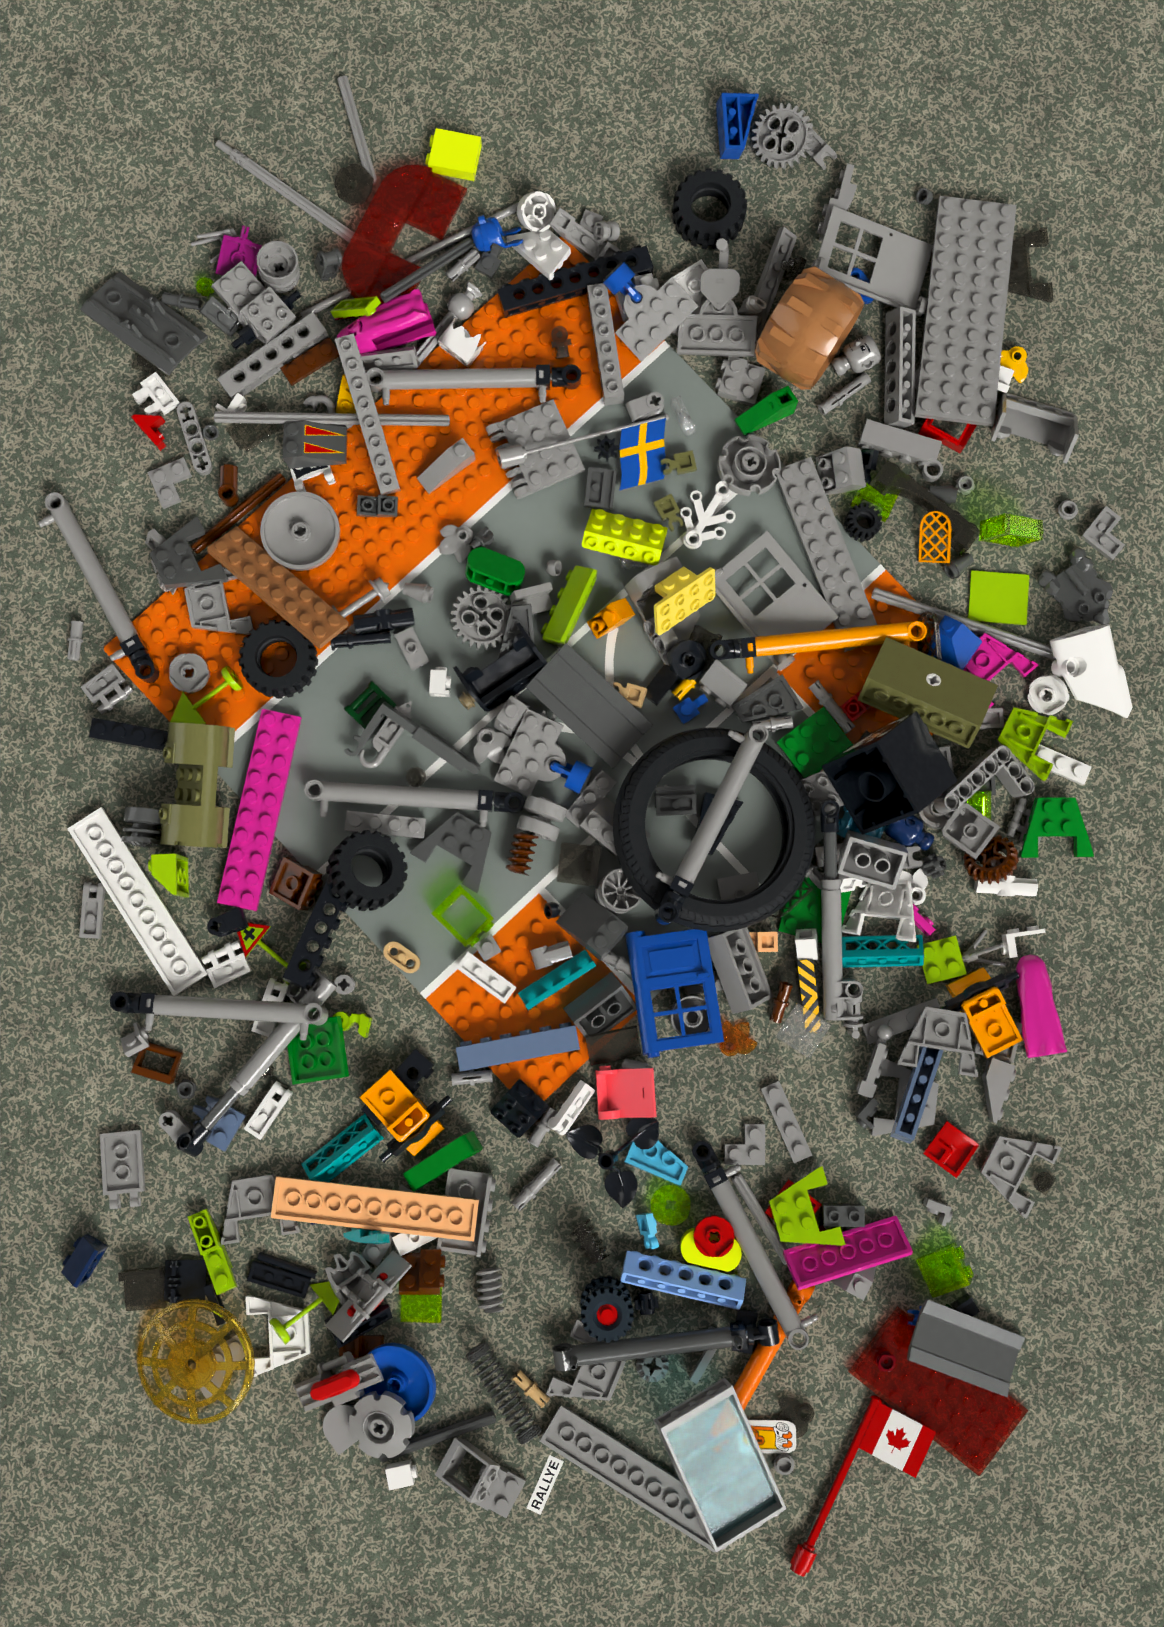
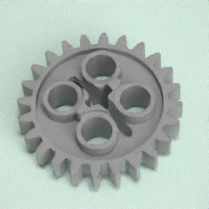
(799, 138)
(470, 631)

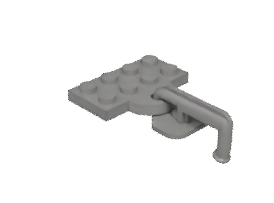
(719, 330)

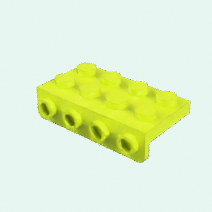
(624, 537)

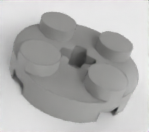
(200, 674)

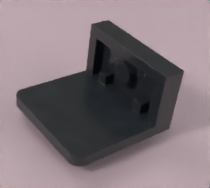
(519, 1108)

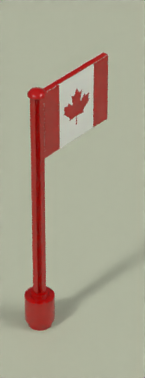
(884, 1435)

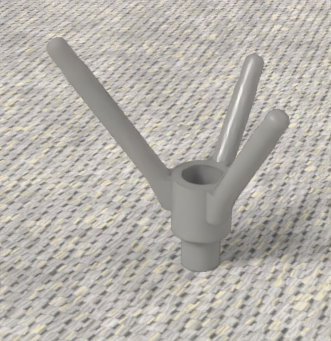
(972, 956)

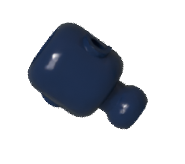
(909, 832)

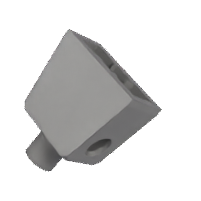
(511, 716)

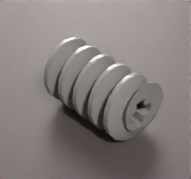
(489, 1289)

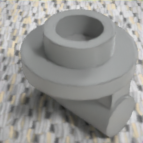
(853, 1027)

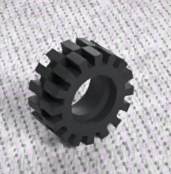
(870, 515)

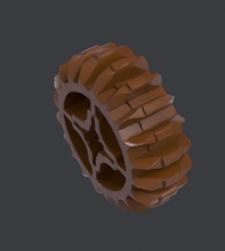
(994, 864)

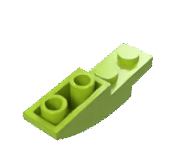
(214, 1253)

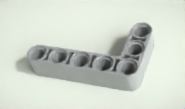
(994, 765)

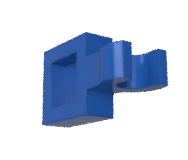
(688, 710)

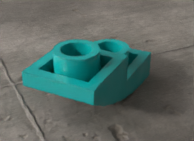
(366, 1236)

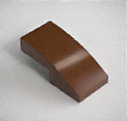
(362, 1345)

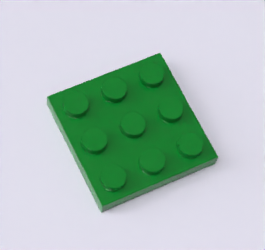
(814, 743)
(808, 912)
(320, 1055)

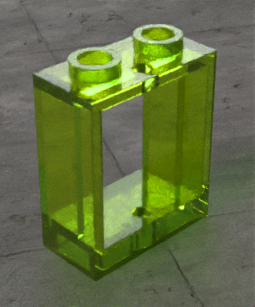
(1011, 530)
(448, 902)

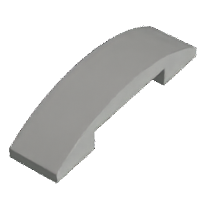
(579, 237)

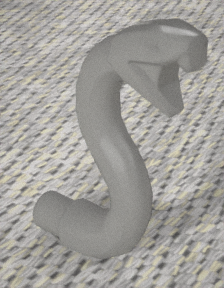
(315, 400)

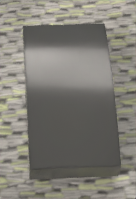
(376, 506)

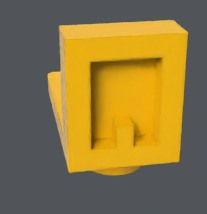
(345, 401)

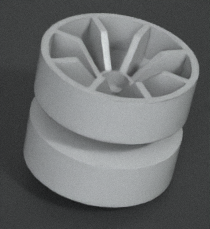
(540, 824)
(616, 893)
(693, 1021)

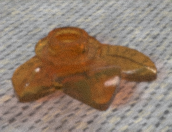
(738, 1037)

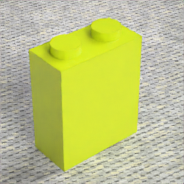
(454, 154)

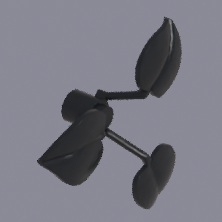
(619, 1185)

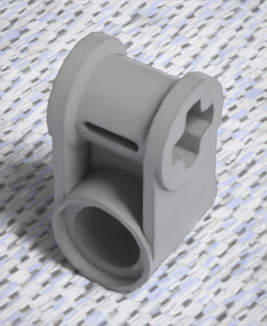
(642, 408)
(177, 1127)

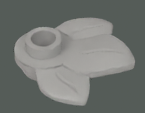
(454, 543)
(490, 749)

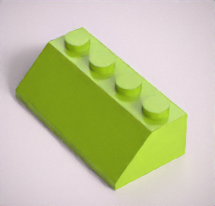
(570, 605)

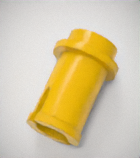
(684, 687)

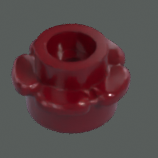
(890, 1365)

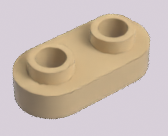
(402, 957)

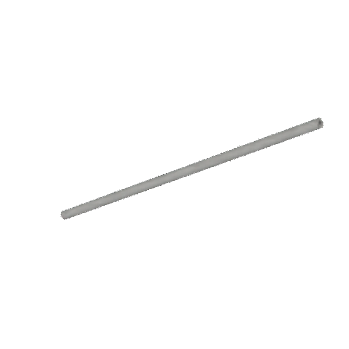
(413, 259)

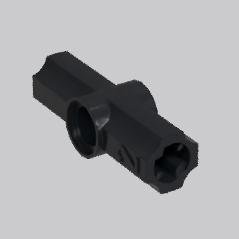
(384, 620)

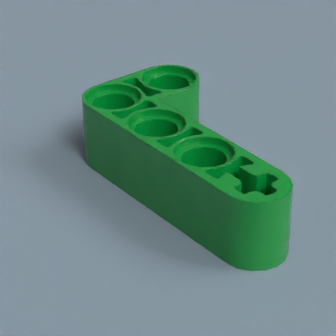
(443, 1160)

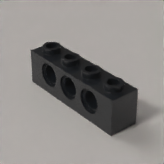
(424, 1067)

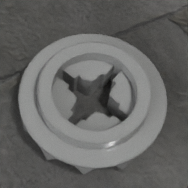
(658, 1373)

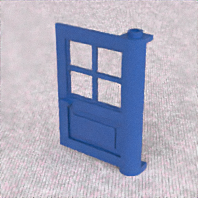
(672, 962)

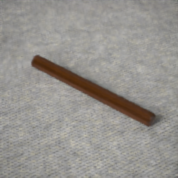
(237, 513)

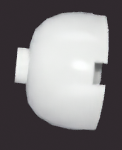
(536, 211)

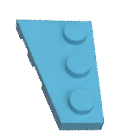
(658, 1162)

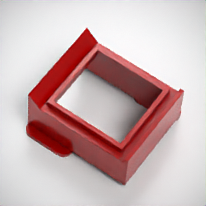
(957, 445)

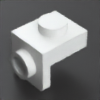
(237, 405)

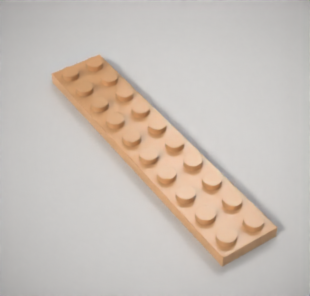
(374, 1208)

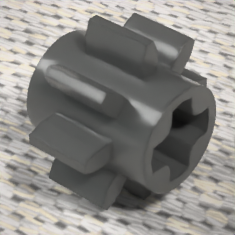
(934, 866)

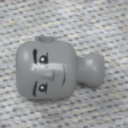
(859, 356)

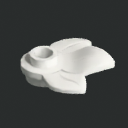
(918, 884)

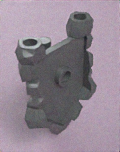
(1079, 590)

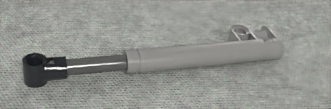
(837, 1001)
(256, 1066)

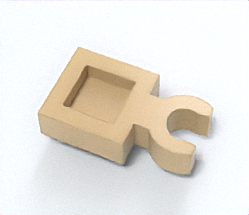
(632, 693)

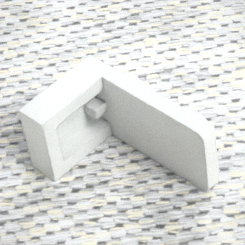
(1008, 940)

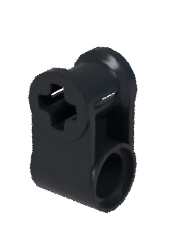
(231, 922)

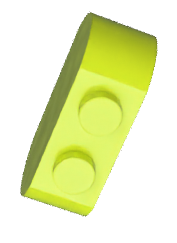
(694, 1256)

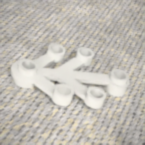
(706, 518)

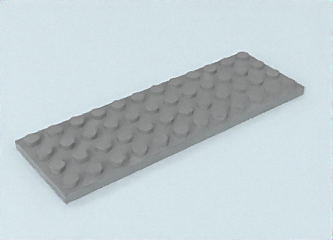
(965, 311)

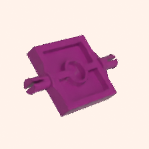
(235, 250)

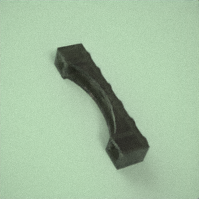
(894, 481)

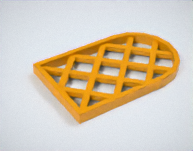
(948, 546)

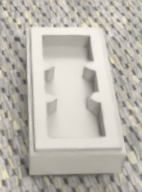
(407, 1242)

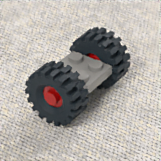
(606, 1309)

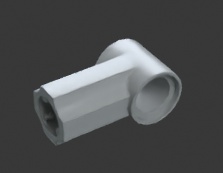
(546, 956)

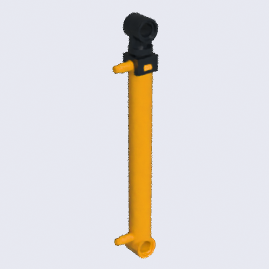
(815, 641)

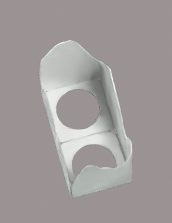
(460, 344)

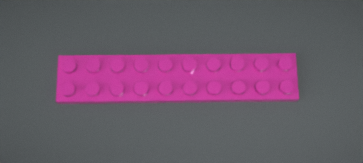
(259, 810)

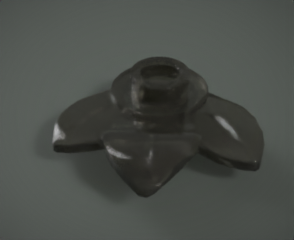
(791, 1412)

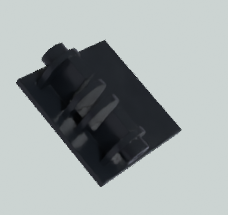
(184, 1280)

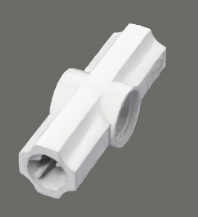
(1010, 887)

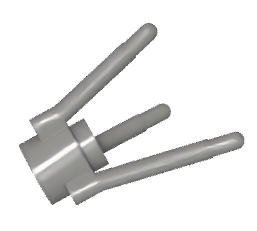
(218, 235)

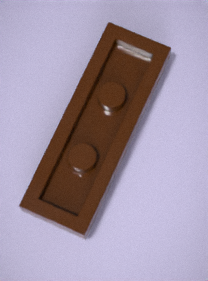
(310, 361)

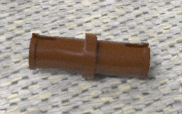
(781, 1002)

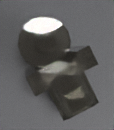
(560, 342)

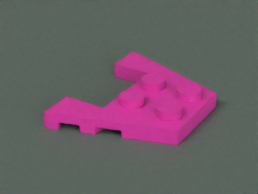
(993, 657)

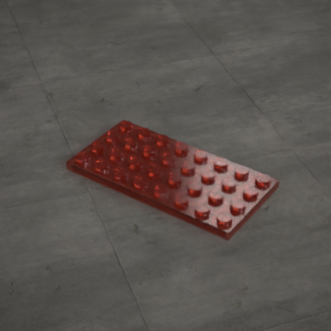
(966, 1417)

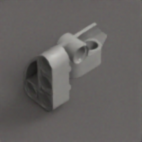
(643, 595)

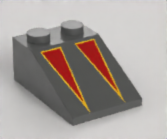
(314, 444)

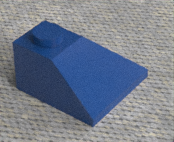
(957, 642)

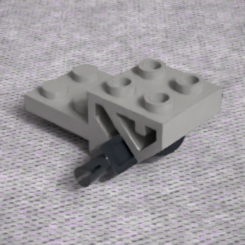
(257, 308)

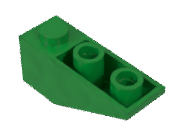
(767, 411)

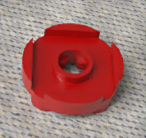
(713, 1248)

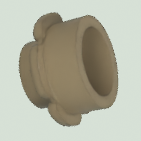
(467, 700)

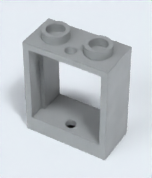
(451, 1463)

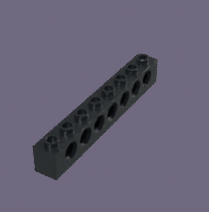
(568, 289)

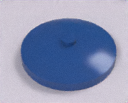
(406, 1375)

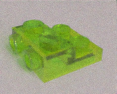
(945, 1270)

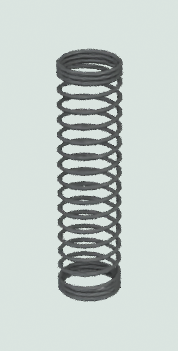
(527, 1434)

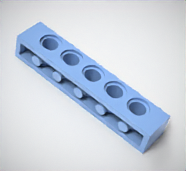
(689, 1288)

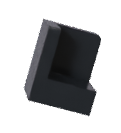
(965, 1305)

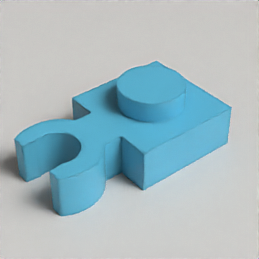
(647, 1227)

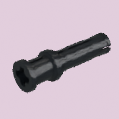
(350, 640)

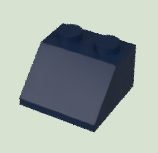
(83, 1260)

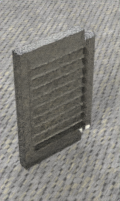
(251, 434)

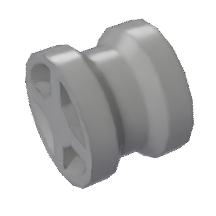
(348, 984)

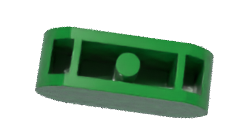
(494, 571)

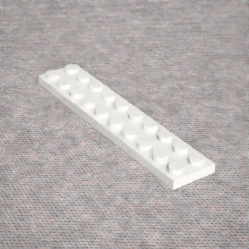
(138, 901)

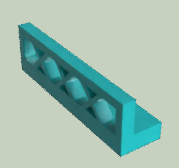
(882, 955)
(556, 979)
(343, 1154)

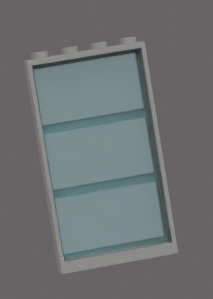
(720, 1464)

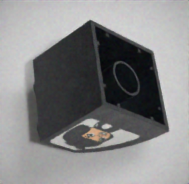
(890, 773)

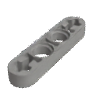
(192, 439)

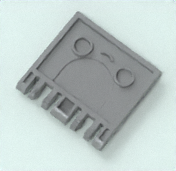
(533, 430)

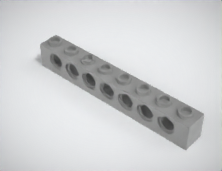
(367, 414)

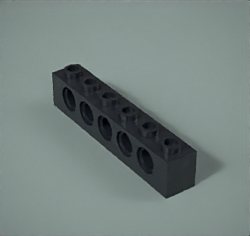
(318, 917)

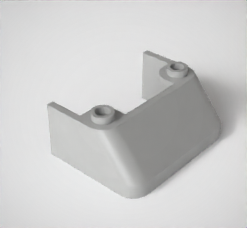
(1036, 422)

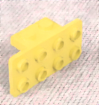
(682, 595)

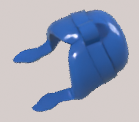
(489, 231)

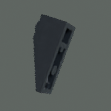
(377, 1317)

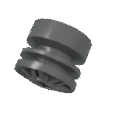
(143, 827)

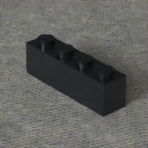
(128, 735)

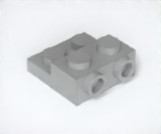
(740, 380)
(502, 1491)

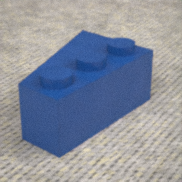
(734, 122)

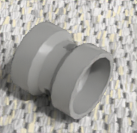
(606, 231)

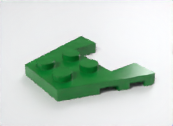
(1055, 818)

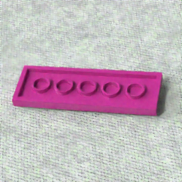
(864, 1249)

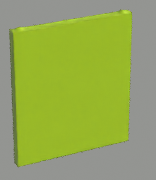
(998, 597)

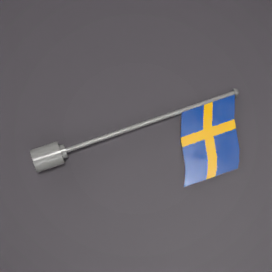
(639, 451)

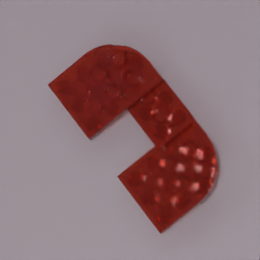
(404, 196)

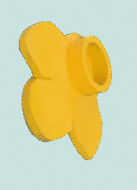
(1019, 366)

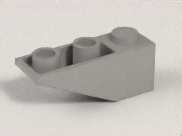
(996, 1081)

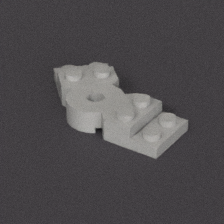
(963, 827)

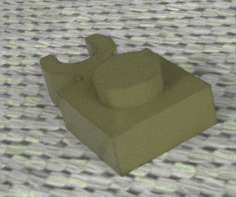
(682, 463)
(668, 509)

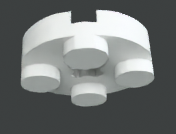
(1045, 705)

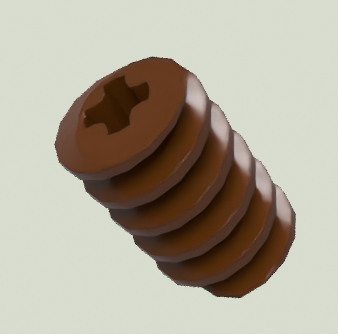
(521, 853)

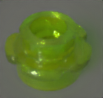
(204, 281)

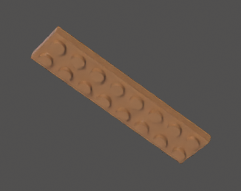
(278, 587)

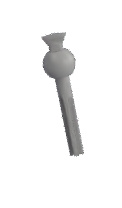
(459, 307)

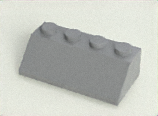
(739, 969)

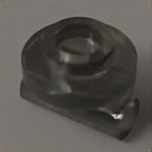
(1044, 1182)

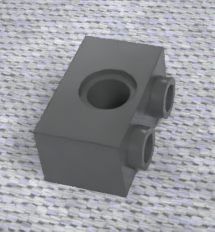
(842, 1215)

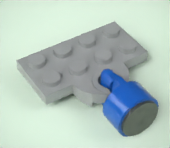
(649, 312)
(537, 757)

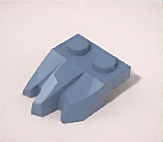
(226, 1127)

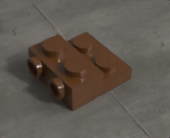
(296, 884)
(425, 1273)

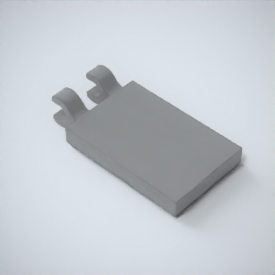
(122, 1166)

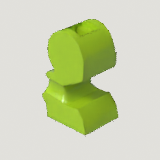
(362, 1019)

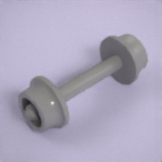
(379, 589)

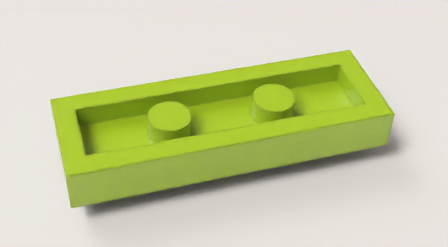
(355, 307)

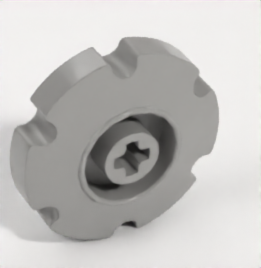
(744, 478)
(395, 1429)

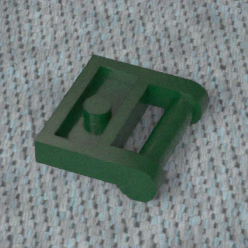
(369, 711)

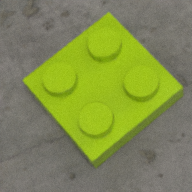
(942, 960)

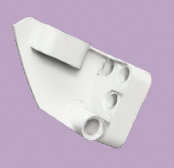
(1091, 668)

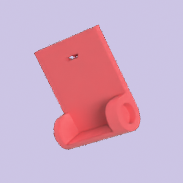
(625, 1093)

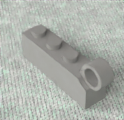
(902, 445)

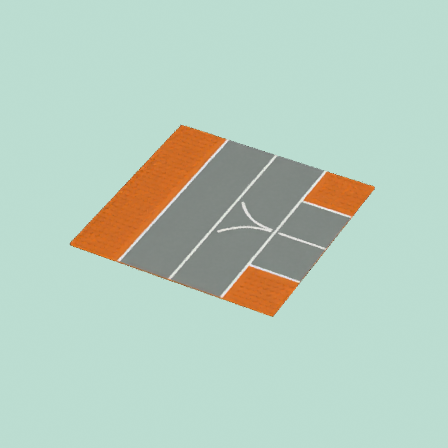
(533, 532)

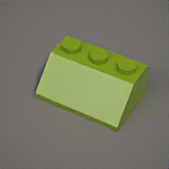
(171, 872)

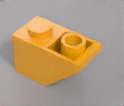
(611, 617)

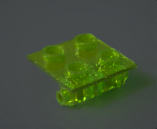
(421, 1308)

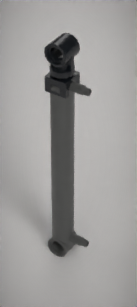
(570, 1356)

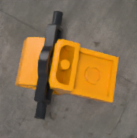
(985, 1009)
(404, 1115)

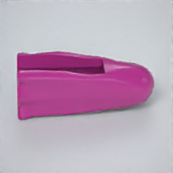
(393, 324)
(1039, 1015)

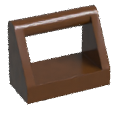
(151, 1073)

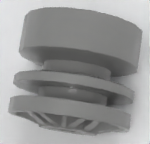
(278, 256)

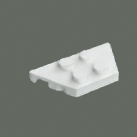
(542, 250)

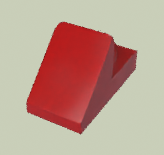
(149, 425)

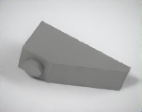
(447, 466)

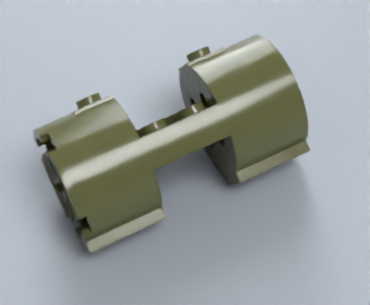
(199, 753)

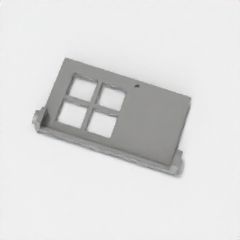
(896, 271)
(793, 612)

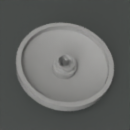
(300, 530)

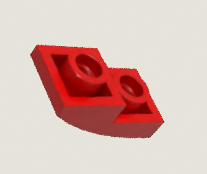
(854, 708)

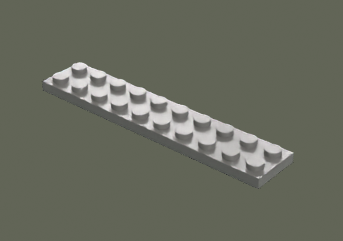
(824, 545)
(623, 1470)

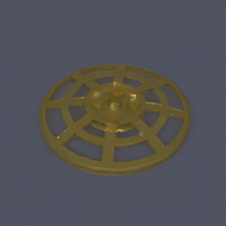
(204, 1358)

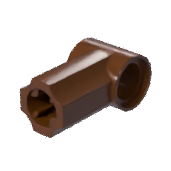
(229, 484)

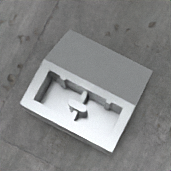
(841, 470)

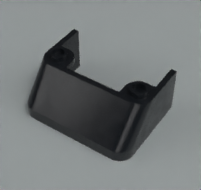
(505, 675)

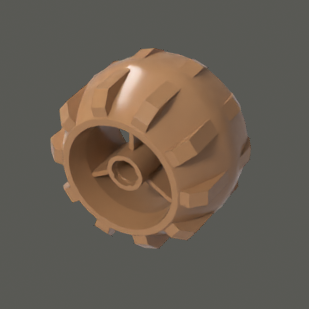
(808, 327)

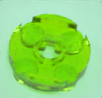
(668, 1216)

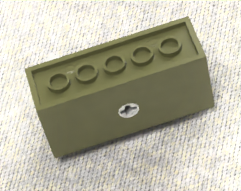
(943, 695)

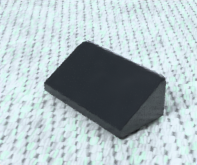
(660, 685)

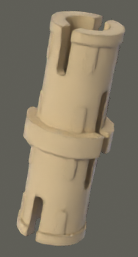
(530, 1388)

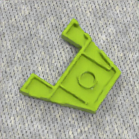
(1024, 733)
(796, 1217)

